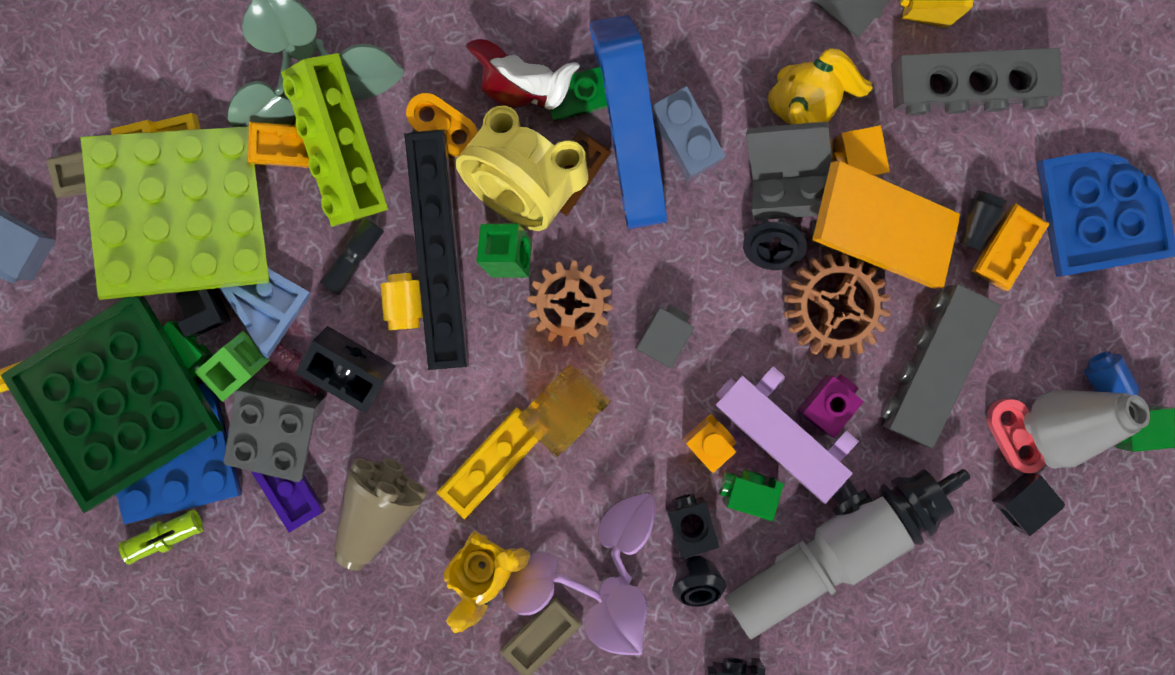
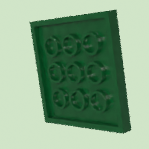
(112, 402)

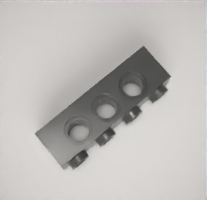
(1036, 69)

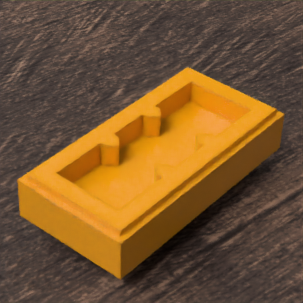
(276, 145)
(1010, 247)

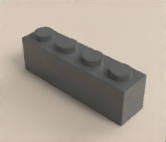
(939, 365)

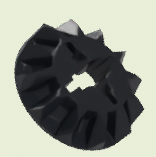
(785, 255)

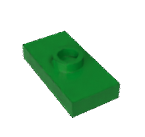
(583, 96)

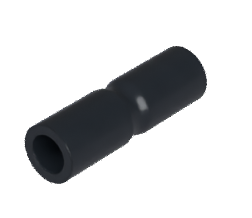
(349, 260)

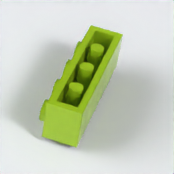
(333, 139)

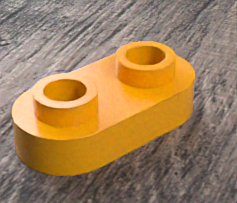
(445, 118)

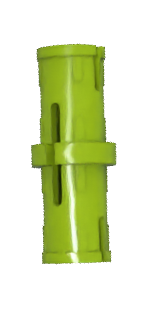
(139, 547)

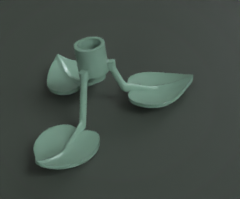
(292, 28)

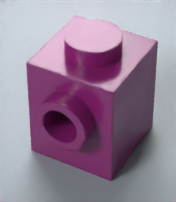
(831, 404)

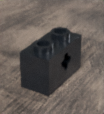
(345, 369)

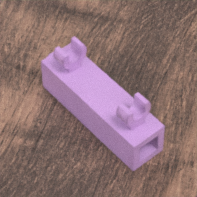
(782, 437)

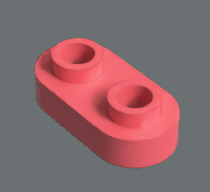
(1014, 435)

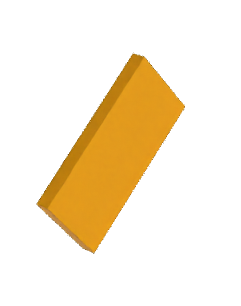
(886, 225)

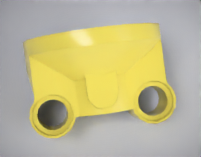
(521, 170)

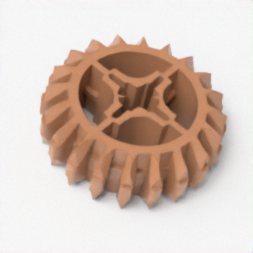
(846, 289)

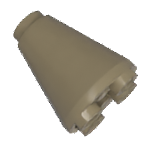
(373, 509)

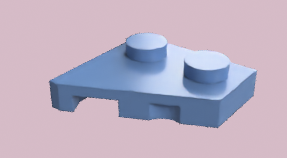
(267, 309)

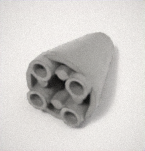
(1082, 424)

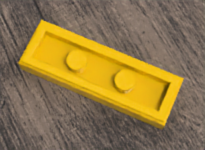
(487, 465)

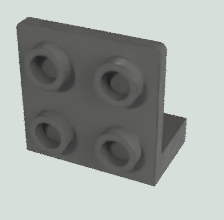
(789, 169)
(272, 428)

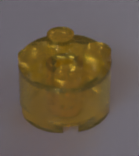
(567, 411)

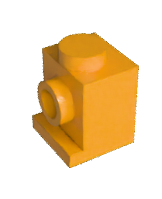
(711, 443)

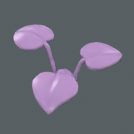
(621, 615)

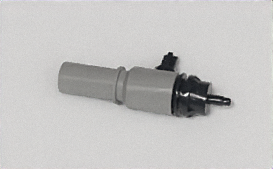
(846, 547)

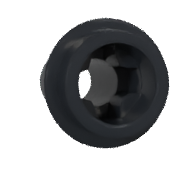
(981, 219)

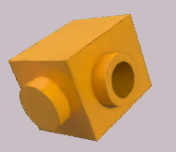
(863, 150)

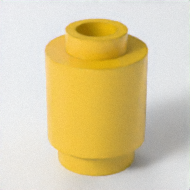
(401, 302)

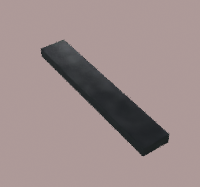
(436, 249)

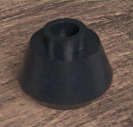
(698, 582)

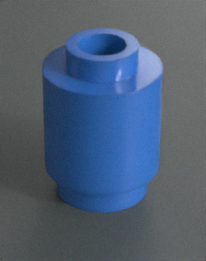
(1111, 374)

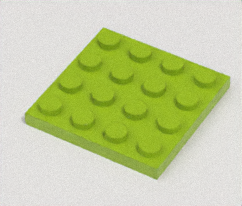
(173, 212)

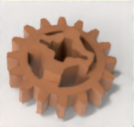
(544, 300)

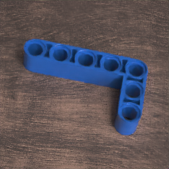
(631, 121)

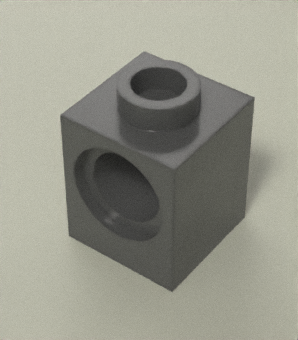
(665, 335)

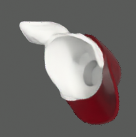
(517, 83)

